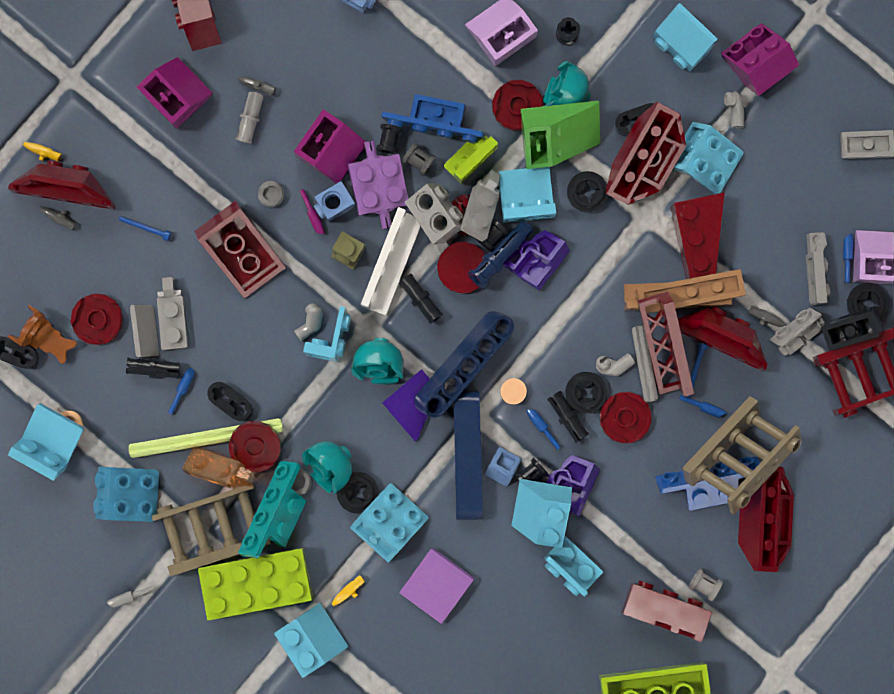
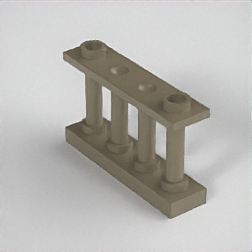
(732, 433)
(206, 553)

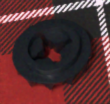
(594, 182)
(876, 294)
(598, 392)
(370, 493)

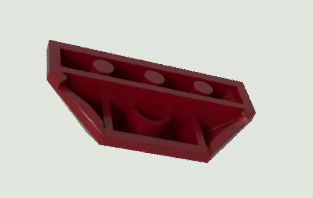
(647, 155)
(63, 184)
(725, 336)
(767, 523)

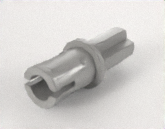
(249, 117)

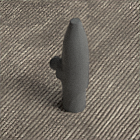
(258, 85)
(58, 218)
(766, 317)

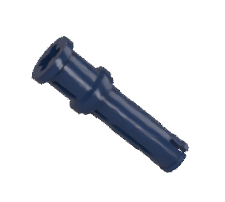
(493, 261)

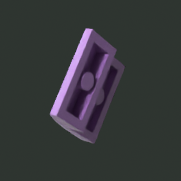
(436, 585)

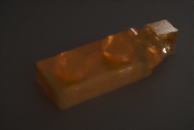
(217, 469)

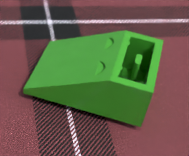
(559, 132)

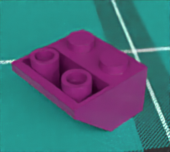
(760, 58)
(174, 91)
(329, 147)

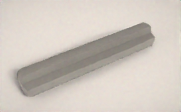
(644, 365)

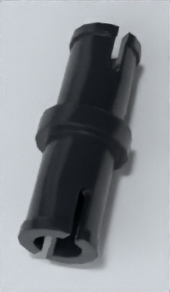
(420, 298)
(152, 368)
(568, 416)

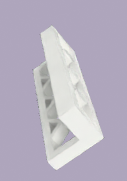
(391, 263)

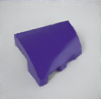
(537, 258)
(403, 408)
(580, 476)

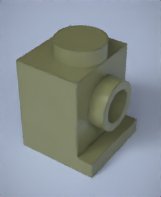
(347, 250)

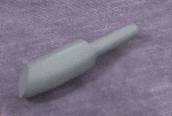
(128, 597)

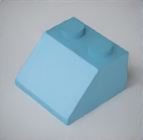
(684, 38)
(542, 512)
(311, 640)

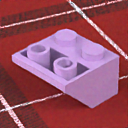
(502, 30)
(874, 257)

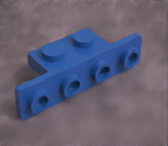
(436, 115)
(703, 493)

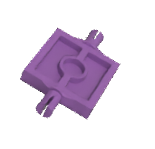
(378, 184)

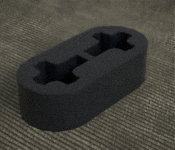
(630, 115)
(17, 361)
(225, 406)

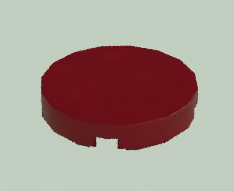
(510, 100)
(456, 263)
(97, 319)
(625, 417)
(255, 445)

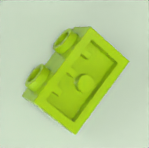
(470, 157)

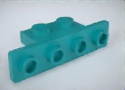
(276, 512)

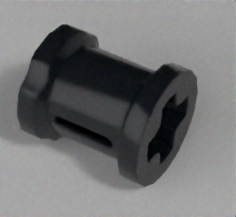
(573, 26)
(389, 138)
(495, 234)
(534, 465)

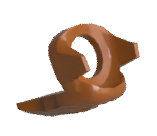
(40, 334)

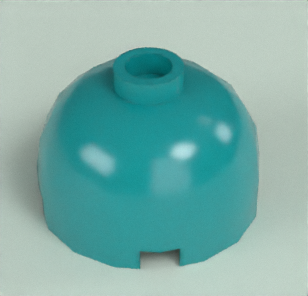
(568, 86)
(378, 361)
(330, 465)

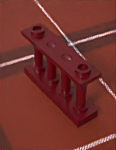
(855, 353)

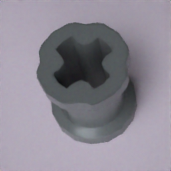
(418, 159)

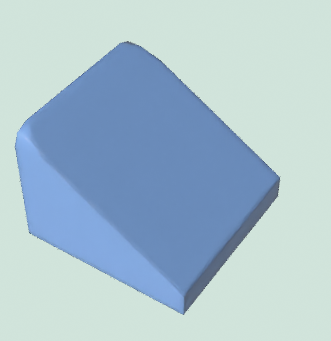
(503, 466)

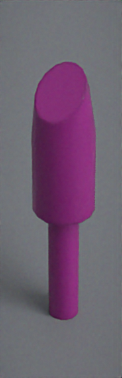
(312, 214)

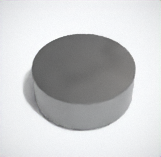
(271, 194)
(302, 482)

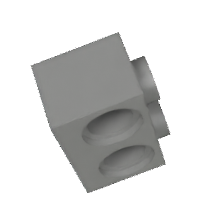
(431, 218)

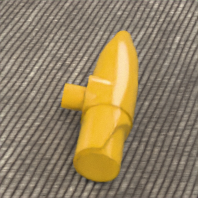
(42, 151)
(348, 590)

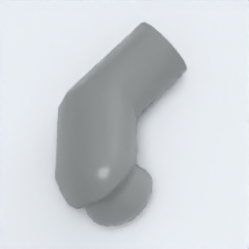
(737, 110)
(313, 322)
(613, 367)

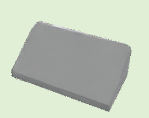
(144, 331)

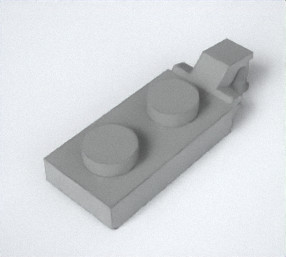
(867, 144)
(481, 207)
(816, 268)
(172, 316)

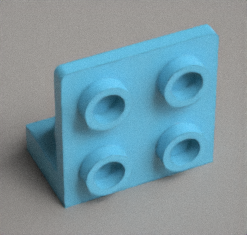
(708, 157)
(526, 194)
(321, 349)
(47, 442)
(389, 522)
(573, 566)

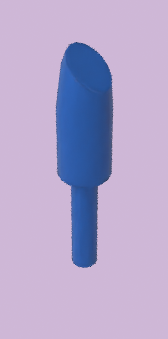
(848, 249)
(182, 388)
(705, 407)
(541, 426)

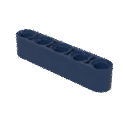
(452, 367)
(468, 456)

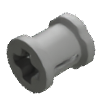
(705, 584)

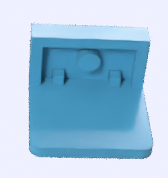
(126, 494)

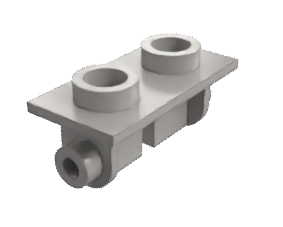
(787, 337)

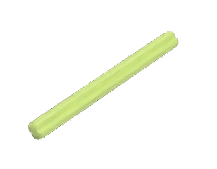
(190, 440)

